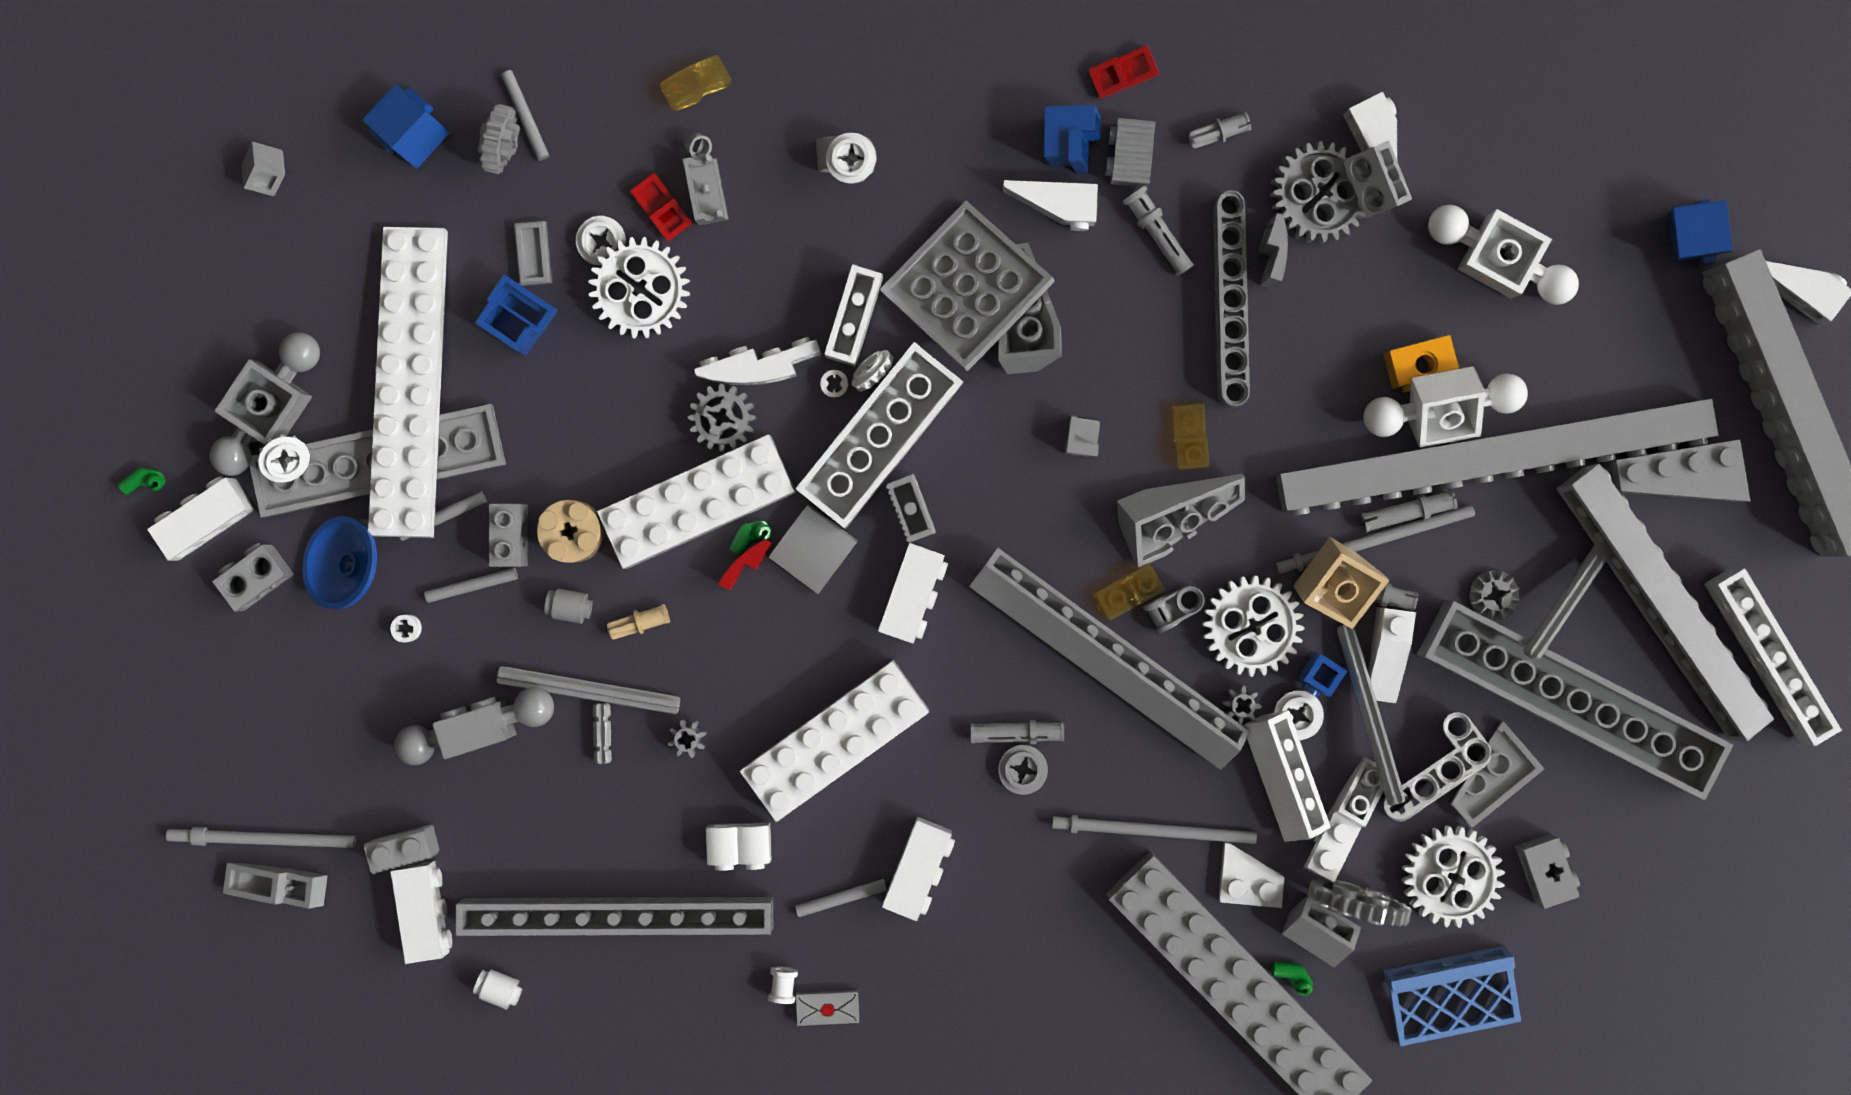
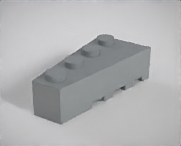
(1694, 472)

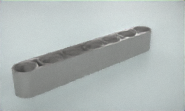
(1237, 285)

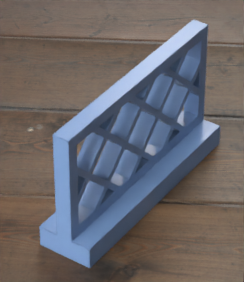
(1455, 970)

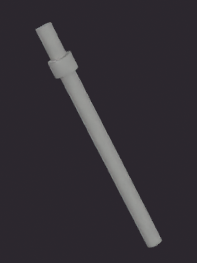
(201, 836)

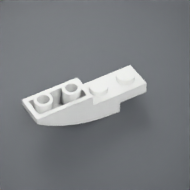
(746, 369)
(1346, 819)

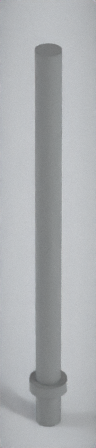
(1299, 561)
(1158, 830)

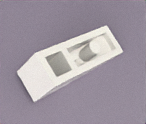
(1373, 122)
(1064, 202)
(1811, 291)
(1390, 651)

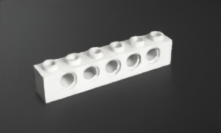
(1772, 656)

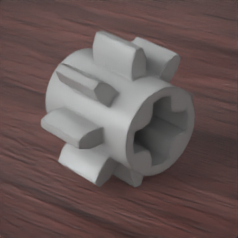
(1250, 704)
(683, 746)

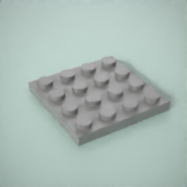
(967, 285)

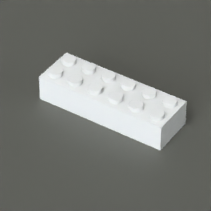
(879, 435)
(696, 502)
(834, 740)

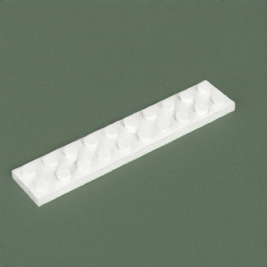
(408, 382)

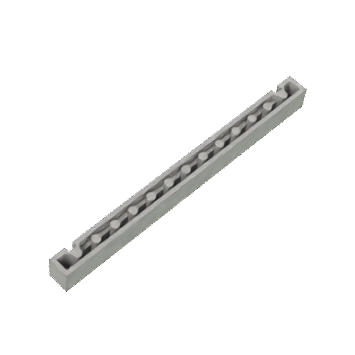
(1497, 455)

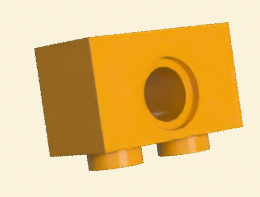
(1402, 361)

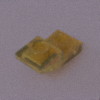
(694, 82)
(1190, 435)
(1128, 592)

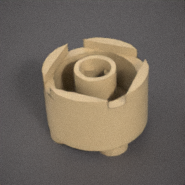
(556, 521)

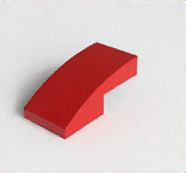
(1124, 72)
(661, 207)
(752, 558)

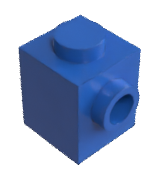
(1321, 675)

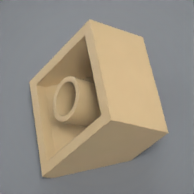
(1340, 583)

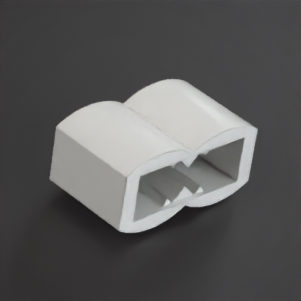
(738, 844)

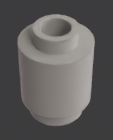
(568, 605)

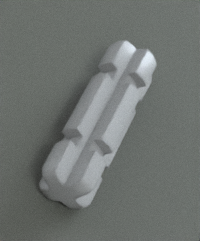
(602, 733)

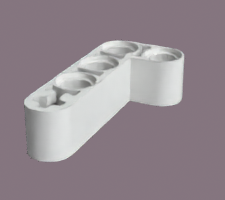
(1433, 774)

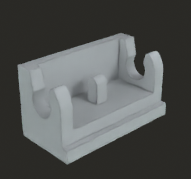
(705, 190)

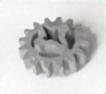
(498, 138)
(716, 431)

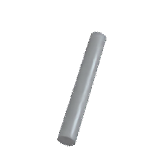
(525, 115)
(457, 509)
(471, 585)
(841, 898)

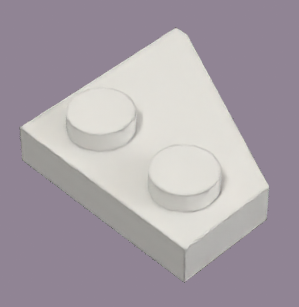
(1248, 880)

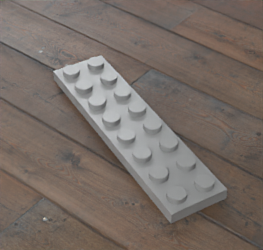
(342, 465)

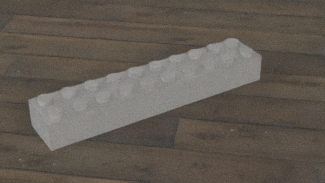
(1786, 397)
(1575, 700)
(1234, 982)

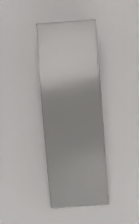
(275, 885)

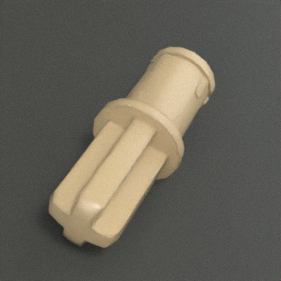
(638, 622)

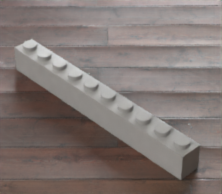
(1665, 603)
(1110, 659)
(614, 916)

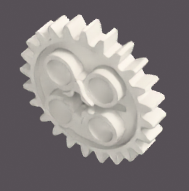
(655, 265)
(1240, 600)
(1478, 887)

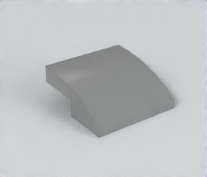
(1275, 245)
(813, 549)

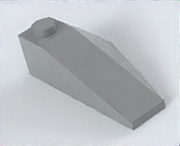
(1033, 338)
(1166, 514)

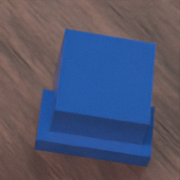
(405, 125)
(1068, 135)
(1700, 231)
(515, 315)

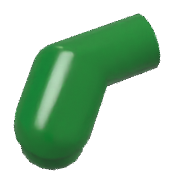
(142, 477)
(749, 533)
(1296, 975)

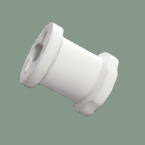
(782, 985)

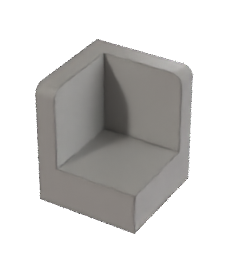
(263, 169)
(1082, 437)

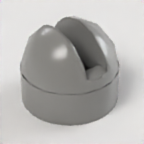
(700, 144)

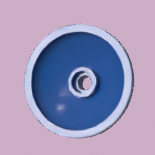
(339, 563)

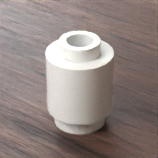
(497, 989)

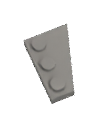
(1502, 777)

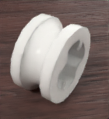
(824, 383)
(400, 635)

